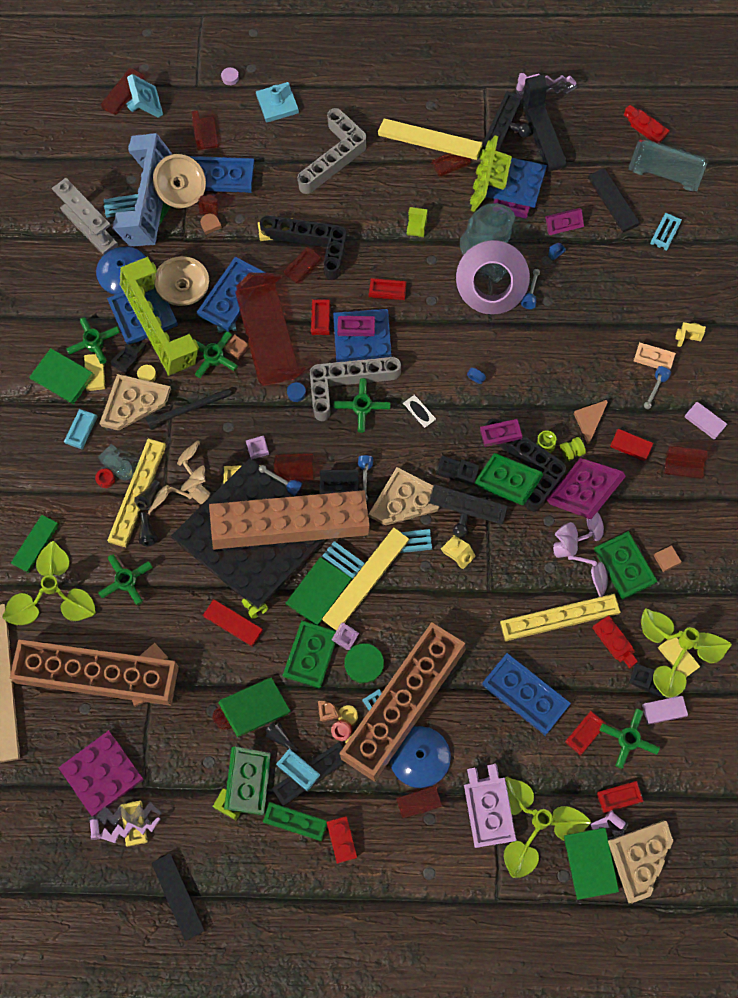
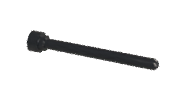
(154, 420)

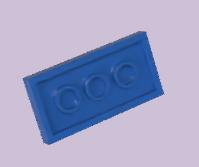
(227, 173)
(222, 304)
(526, 694)

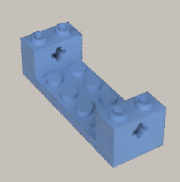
(142, 225)

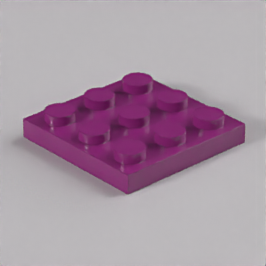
(586, 488)
(101, 773)

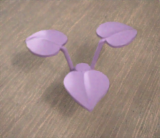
(568, 547)

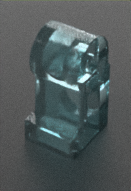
(119, 467)

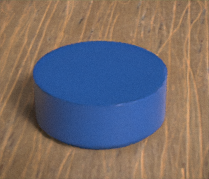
(476, 375)
(296, 392)

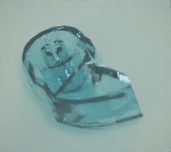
(487, 224)

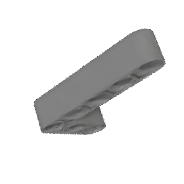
(338, 124)
(347, 378)

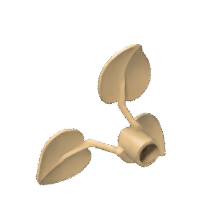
(193, 484)

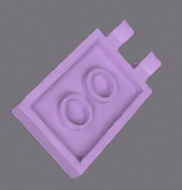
(489, 808)

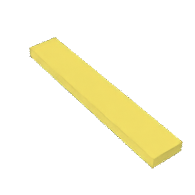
(430, 139)
(141, 480)
(365, 579)
(560, 617)

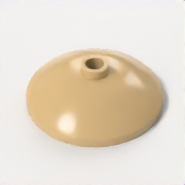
(186, 173)
(181, 272)

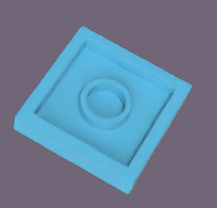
(144, 96)
(277, 102)

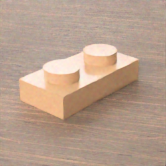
(653, 356)

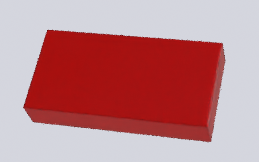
(387, 289)
(320, 317)
(631, 445)
(585, 733)
(620, 797)

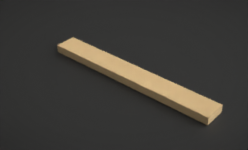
(8, 723)

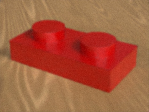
(341, 839)

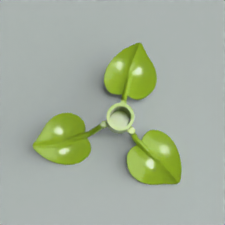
(77, 605)
(709, 646)
(521, 858)

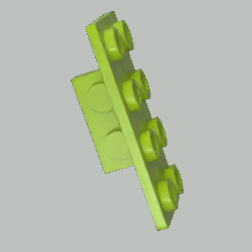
(491, 171)

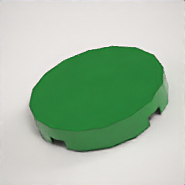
(364, 663)

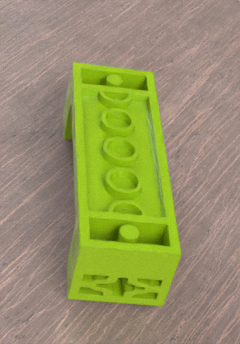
(135, 281)

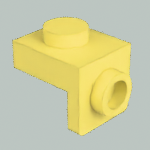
(690, 331)
(458, 551)

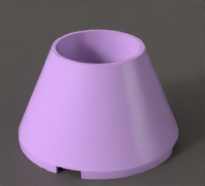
(486, 253)

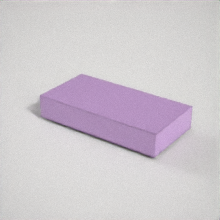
(705, 420)
(665, 710)

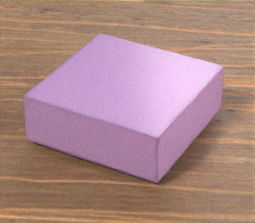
(257, 447)
(345, 636)

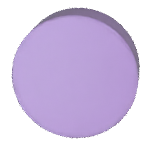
(230, 76)

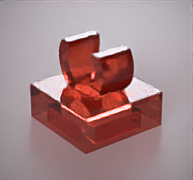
(208, 205)

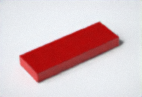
(232, 623)

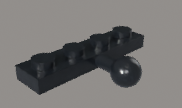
(504, 120)
(467, 506)

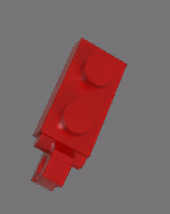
(645, 124)
(615, 641)

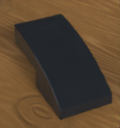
(455, 470)
(643, 678)

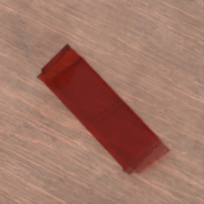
(266, 329)

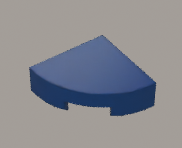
(556, 250)

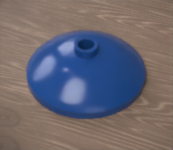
(108, 270)
(426, 770)

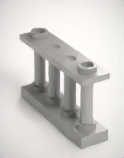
(85, 216)

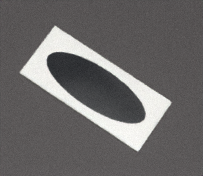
(419, 411)

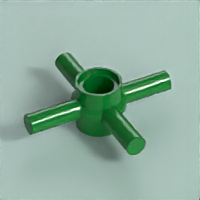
(97, 344)
(215, 360)
(362, 412)
(120, 574)
(626, 747)

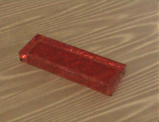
(120, 93)

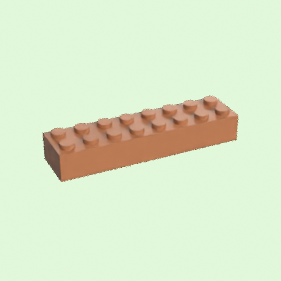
(289, 519)
(94, 672)
(402, 702)

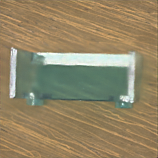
(668, 163)

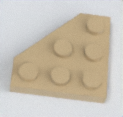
(132, 400)
(402, 499)
(641, 858)

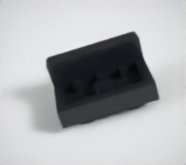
(338, 481)

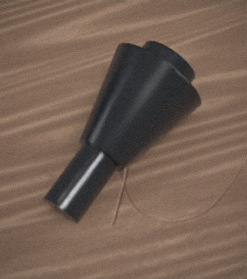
(145, 498)
(147, 535)
(278, 735)

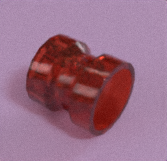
(221, 722)

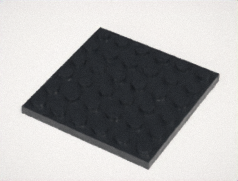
(249, 570)

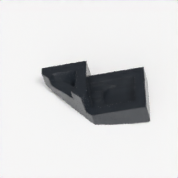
(128, 357)

